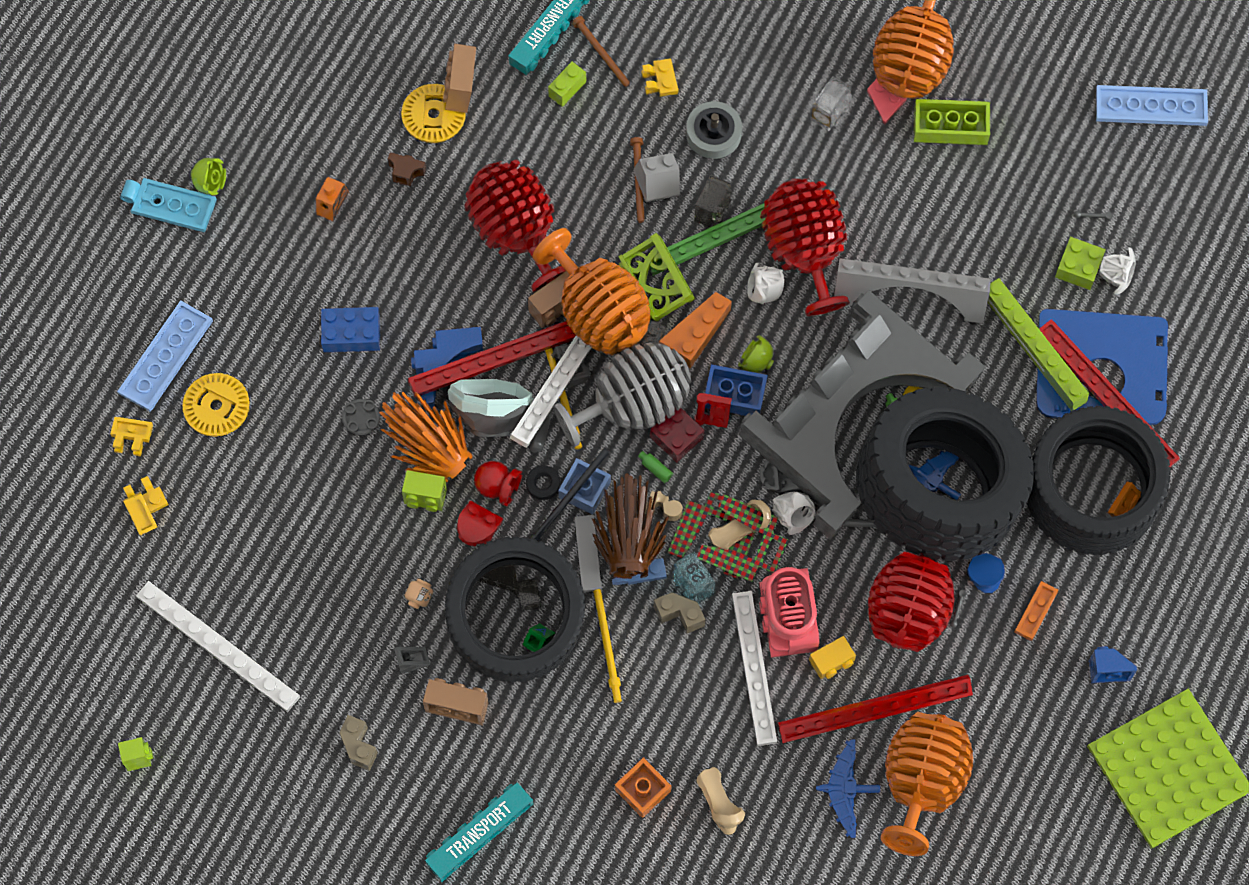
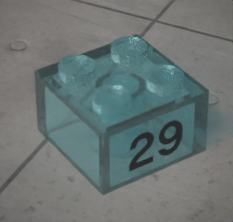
(693, 578)

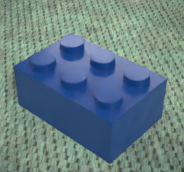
(350, 329)
(742, 386)

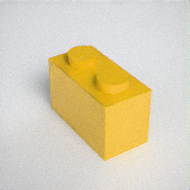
(832, 658)

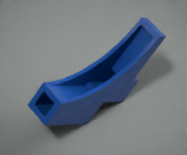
(447, 348)

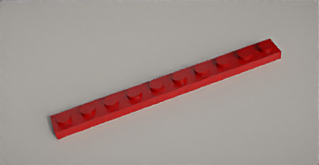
(491, 358)
(1092, 377)
(875, 708)

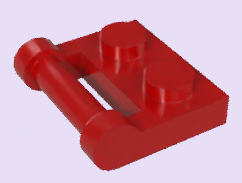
(718, 413)

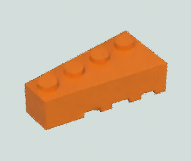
(698, 328)

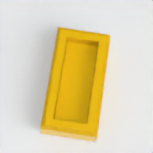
(140, 513)

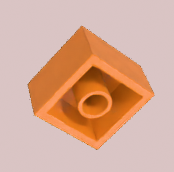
(642, 787)

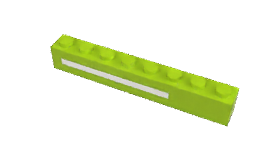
(1036, 346)

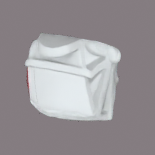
(1118, 270)
(767, 284)
(789, 511)

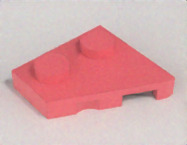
(884, 101)

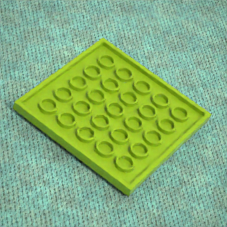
(1170, 768)

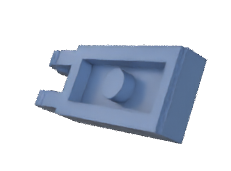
(655, 572)

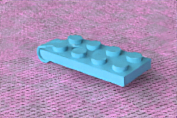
(176, 207)

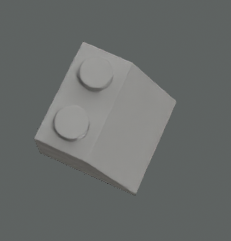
(658, 177)

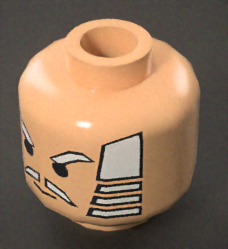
(418, 593)

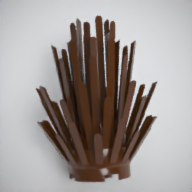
(631, 544)

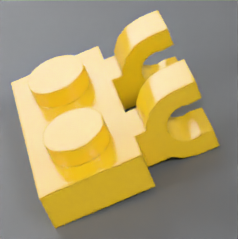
(665, 78)
(132, 430)
(154, 497)

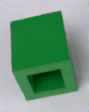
(538, 637)

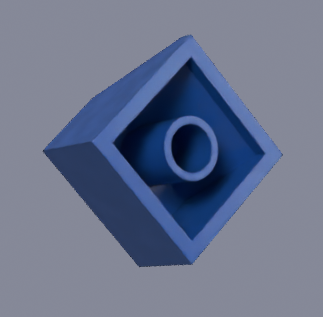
(1110, 666)

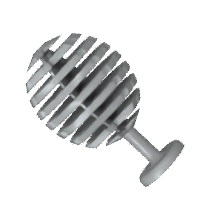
(635, 388)

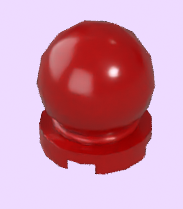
(496, 481)

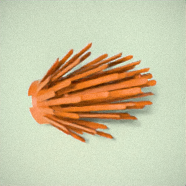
(440, 447)

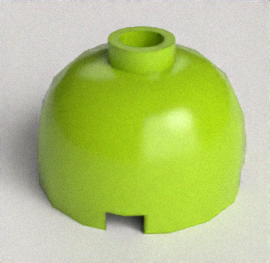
(208, 175)
(757, 356)

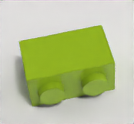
(567, 84)
(135, 754)

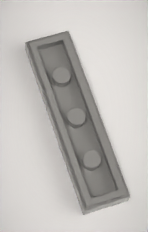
(587, 553)

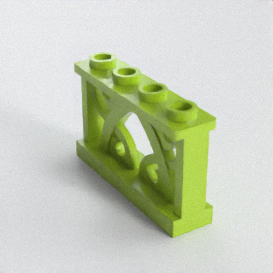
(679, 287)

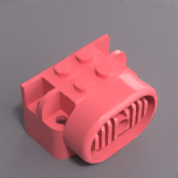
(794, 627)

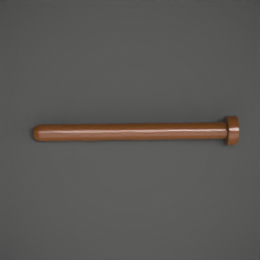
(579, 22)
(637, 142)

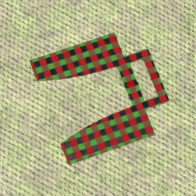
(691, 523)
(737, 563)

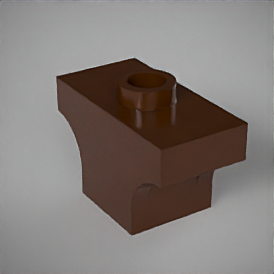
(405, 168)

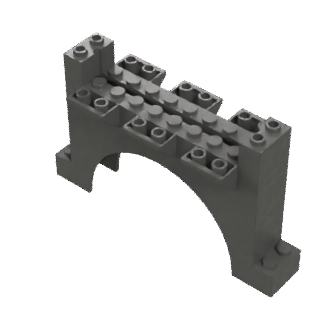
(876, 357)

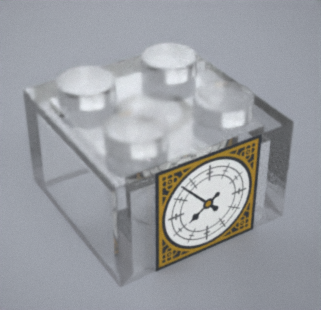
(831, 104)

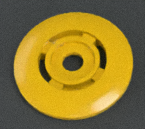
(416, 117)
(222, 388)

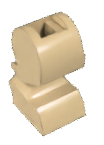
(670, 508)

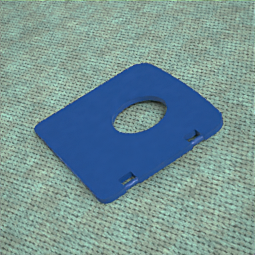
(1124, 341)

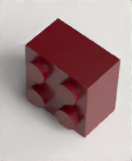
(677, 434)

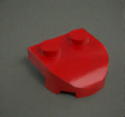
(477, 524)

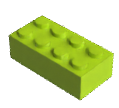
(951, 121)

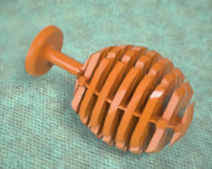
(913, 51)
(598, 299)
(926, 772)

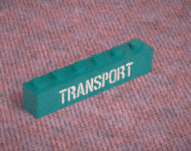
(544, 34)
(479, 831)

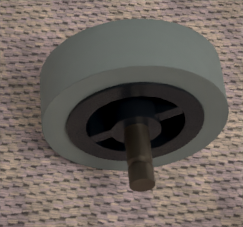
(714, 129)

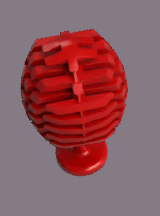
(511, 212)
(806, 235)
(911, 601)

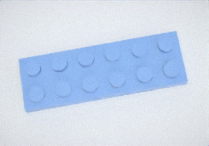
(1151, 105)
(165, 356)

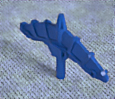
(932, 473)
(843, 788)

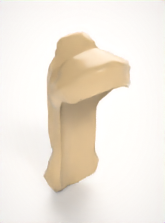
(732, 532)
(723, 812)

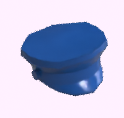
(986, 572)

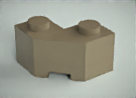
(674, 606)
(352, 734)

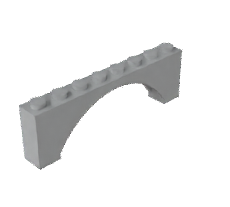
(965, 292)

